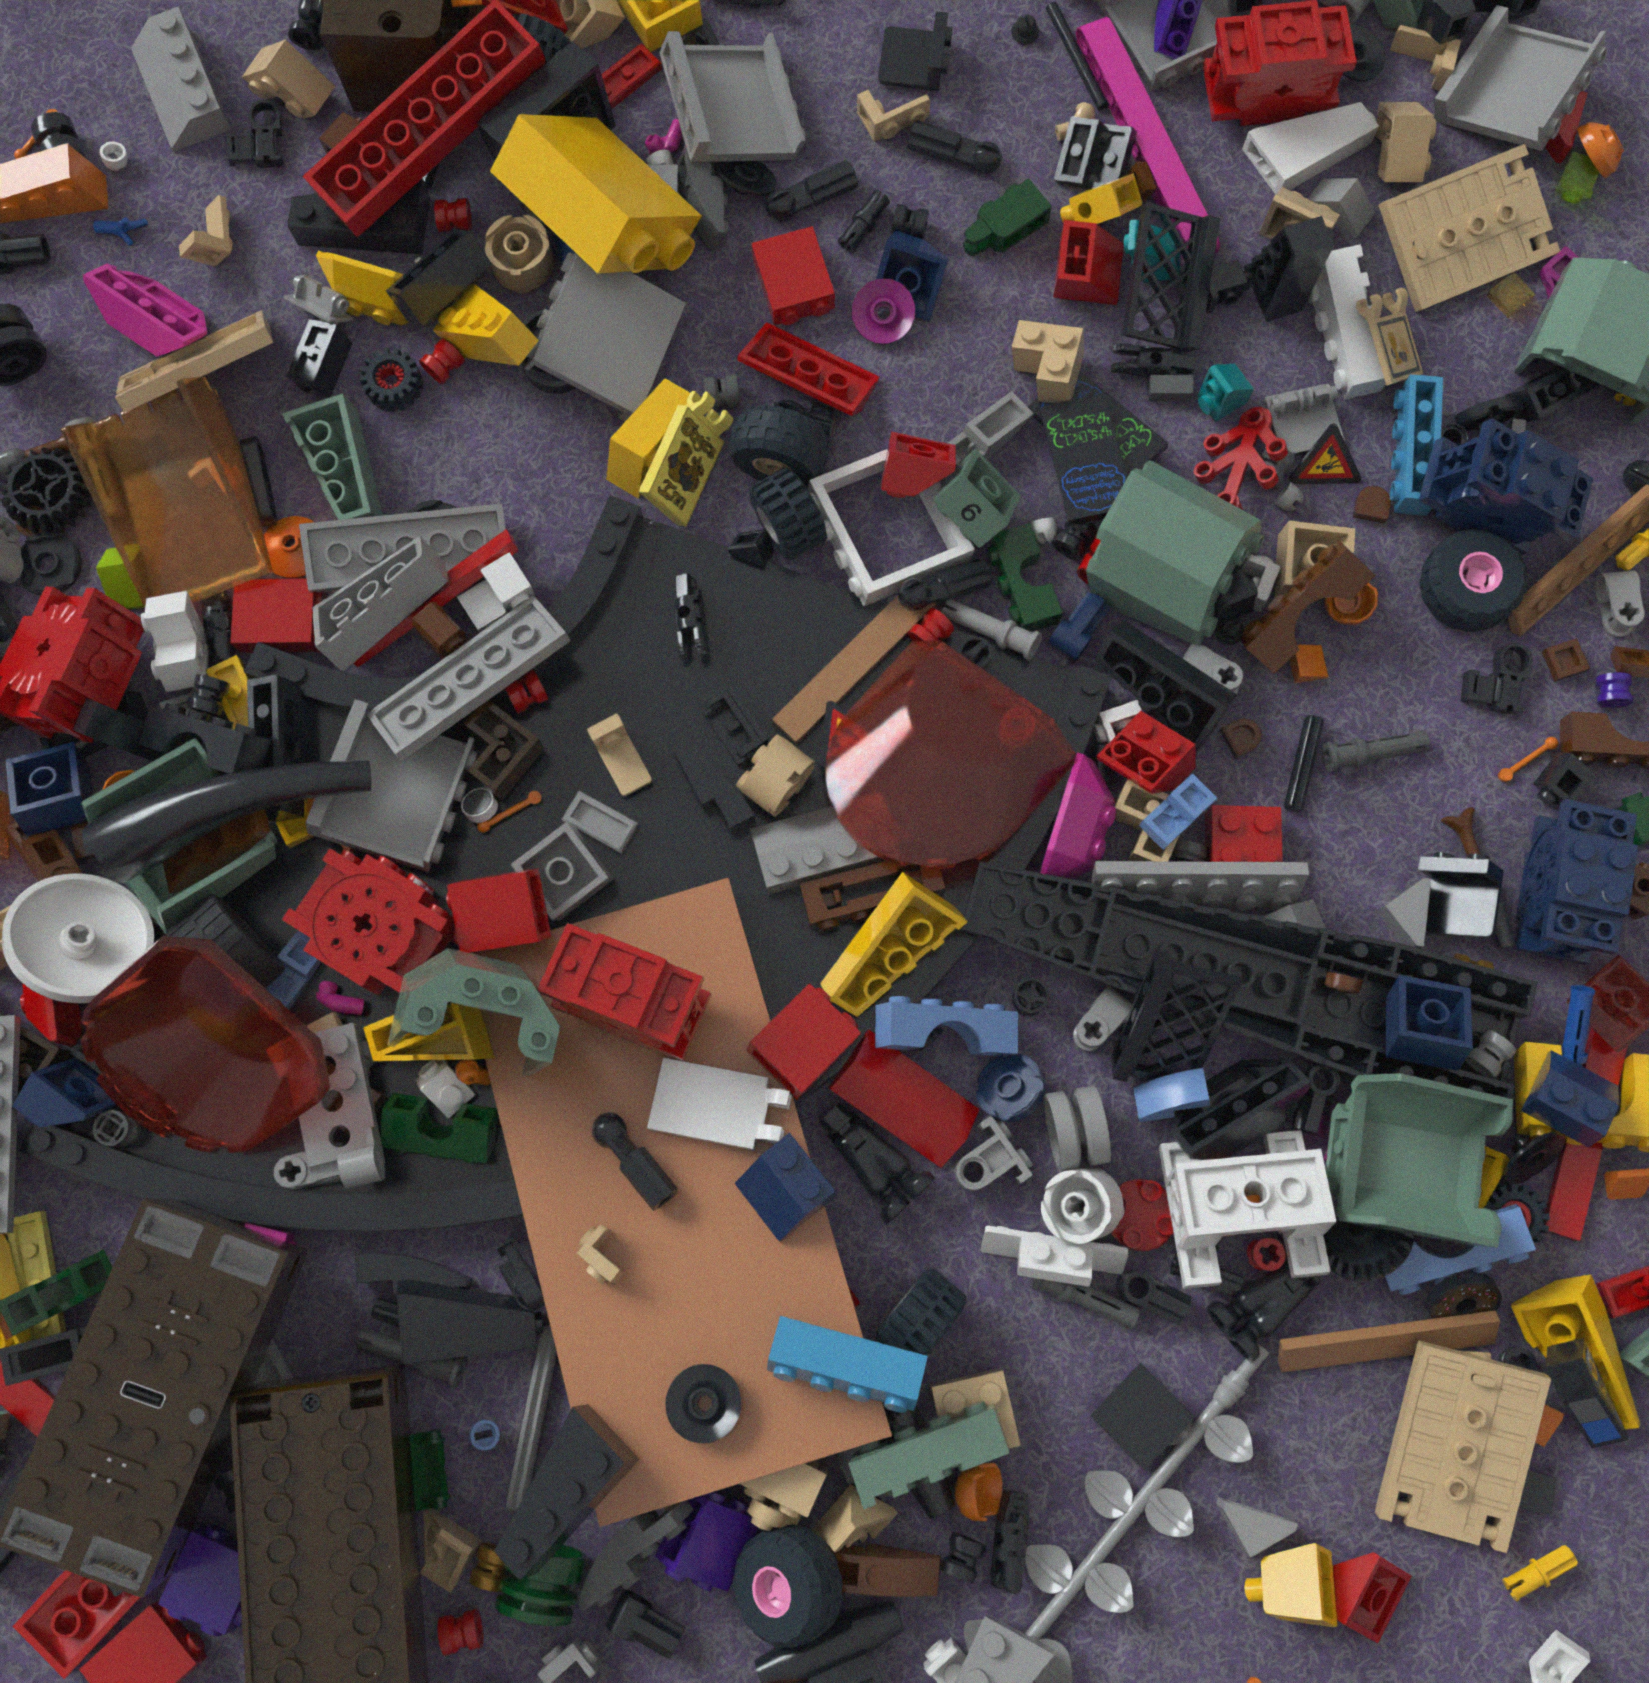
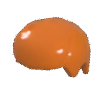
(1354, 610)
(979, 1491)

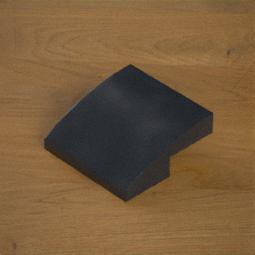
(1094, 153)

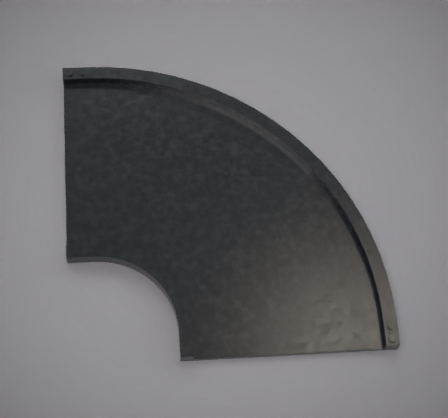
(765, 638)

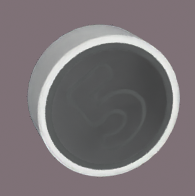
(479, 805)

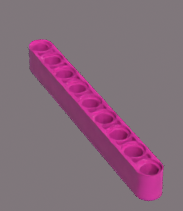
(1134, 109)

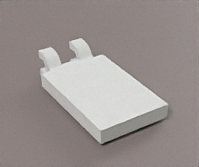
(715, 1105)

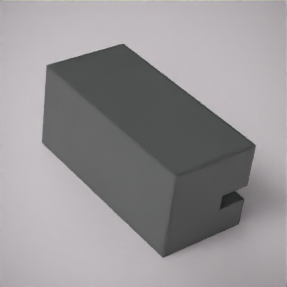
(1170, 388)

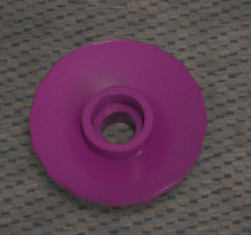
(879, 295)

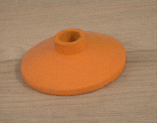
(286, 561)

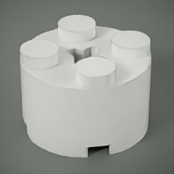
(1062, 1200)

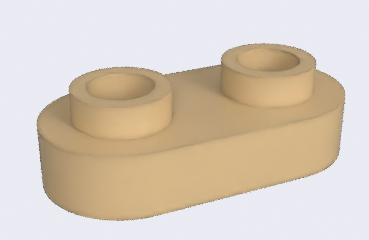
(767, 1515)

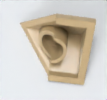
(848, 1521)
(446, 1549)

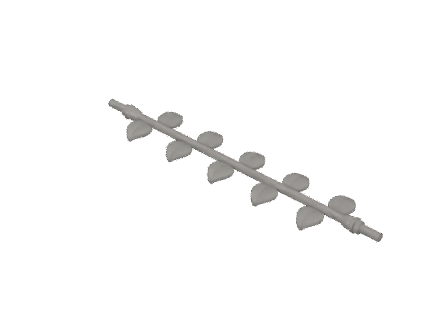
(1113, 1498)

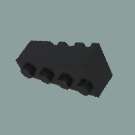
(396, 231)
(1290, 267)
(1165, 683)
(568, 1486)

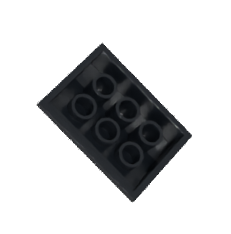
(562, 87)

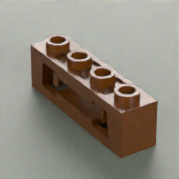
(859, 908)

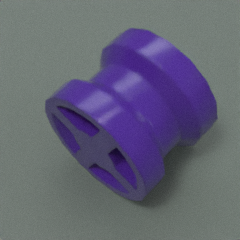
(1614, 690)

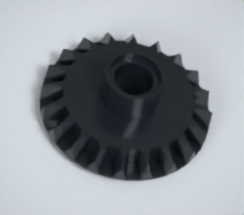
(1365, 1251)

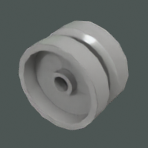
(1077, 1128)

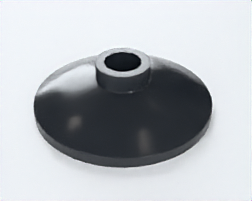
(1368, 53)
(747, 177)
(1533, 1156)
(683, 1406)

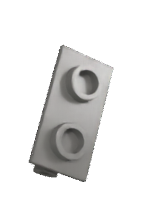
(329, 306)

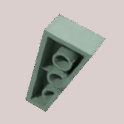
(928, 1452)

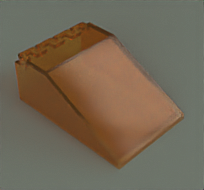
(174, 493)

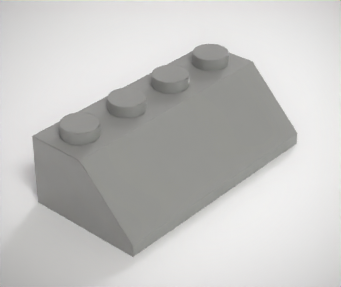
(178, 80)
(807, 849)

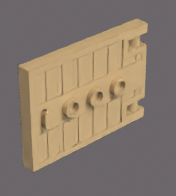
(1468, 228)
(193, 360)
(1462, 1445)

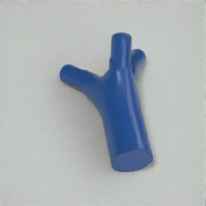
(118, 227)

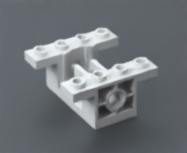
(1211, 1202)

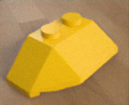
(363, 287)

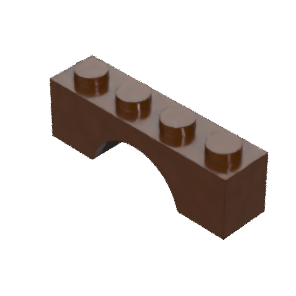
(1334, 575)
(1595, 739)

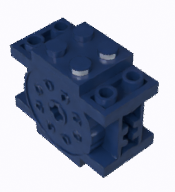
(1507, 486)
(1577, 882)

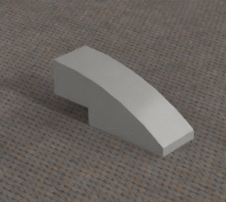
(992, 427)

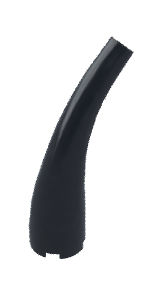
(169, 820)

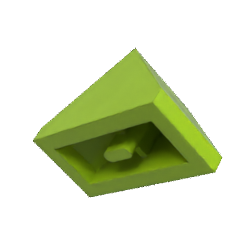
(117, 581)

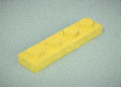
(34, 1262)

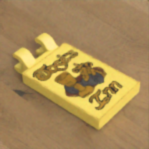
(685, 458)

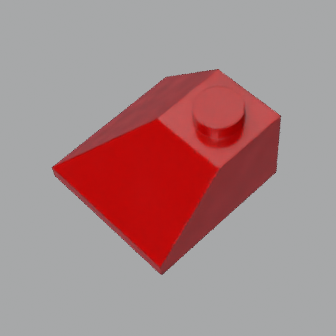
(915, 464)
(54, 1019)
(1368, 1593)

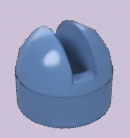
(484, 1443)

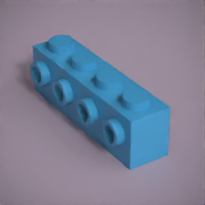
(1415, 431)
(846, 1364)

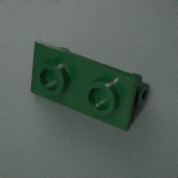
(428, 1470)

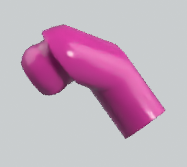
(669, 142)
(338, 1003)

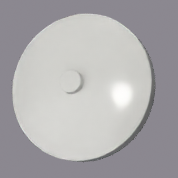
(74, 935)

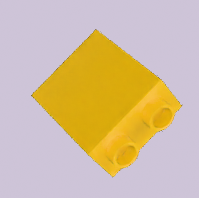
(596, 194)

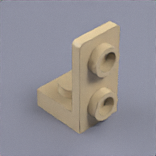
(1422, 46)
(888, 124)
(214, 244)
(619, 755)

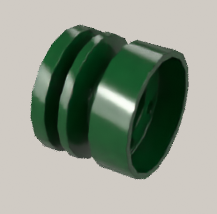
(542, 1597)

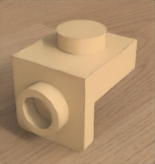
(600, 1266)

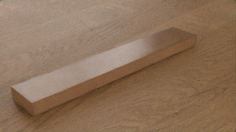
(1581, 562)
(847, 669)
(1386, 1341)

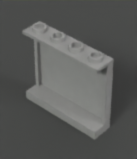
(1136, 26)
(1517, 82)
(732, 101)
(605, 333)
(407, 799)

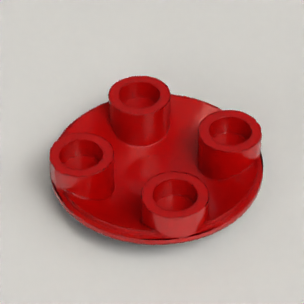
(1145, 1217)

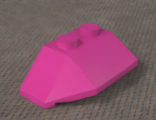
(145, 310)
(1080, 823)

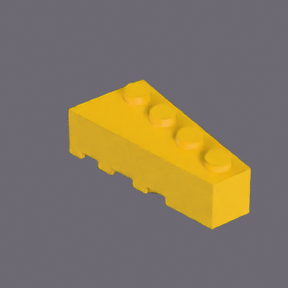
(890, 943)

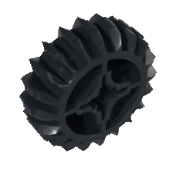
(29, 487)

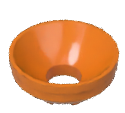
(1601, 146)

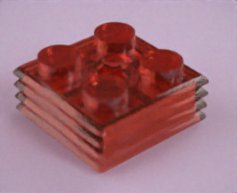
(1613, 1022)

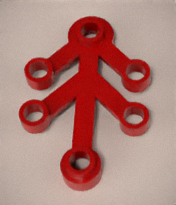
(1243, 454)

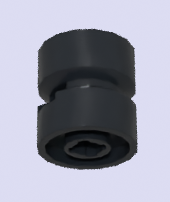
(55, 130)

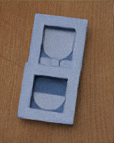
(1178, 811)
(298, 970)
(1170, 1093)

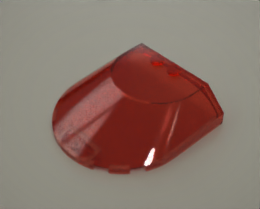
(940, 760)
(202, 1048)

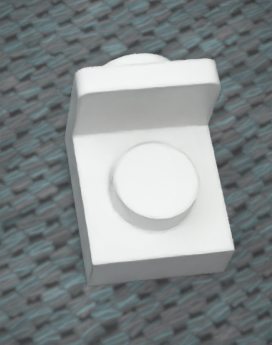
(1264, 577)
(1114, 718)
(944, 1661)

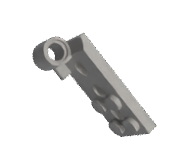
(363, 1156)

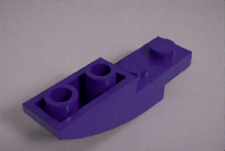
(1175, 26)

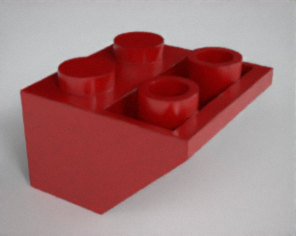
(1088, 264)
(1150, 755)

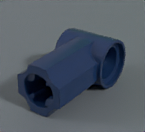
(1076, 632)

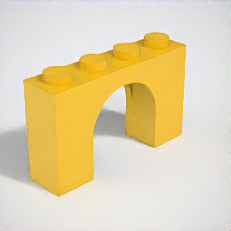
(1627, 1128)

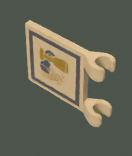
(1392, 336)

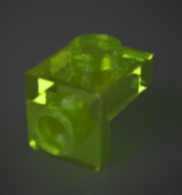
(1577, 179)

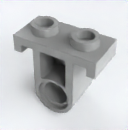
(994, 1157)

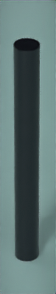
(1077, 56)

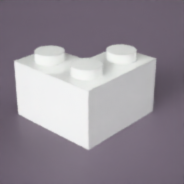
(498, 594)
(177, 640)

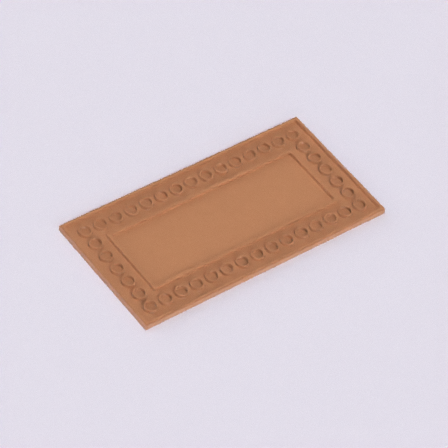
(699, 1270)

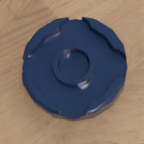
(1010, 1088)

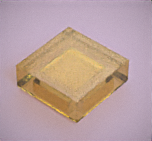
(1510, 294)

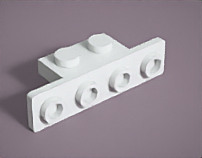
(1052, 1257)

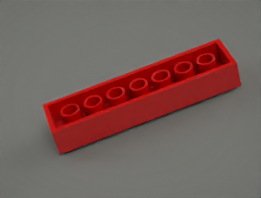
(425, 118)

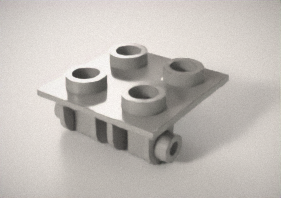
(1303, 415)

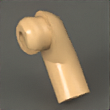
(1083, 110)

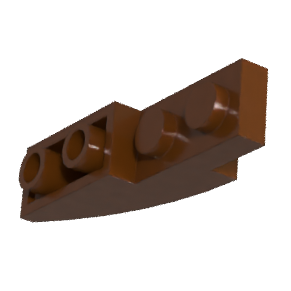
(43, 852)
(888, 1571)

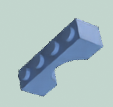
(907, 1025)
(1425, 1265)

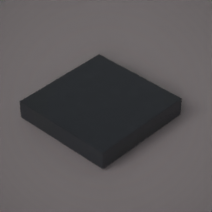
(1142, 1416)

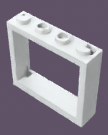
(845, 554)

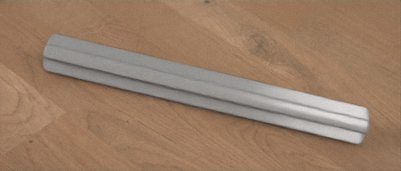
(533, 1419)

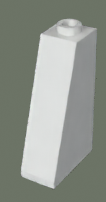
(1307, 145)

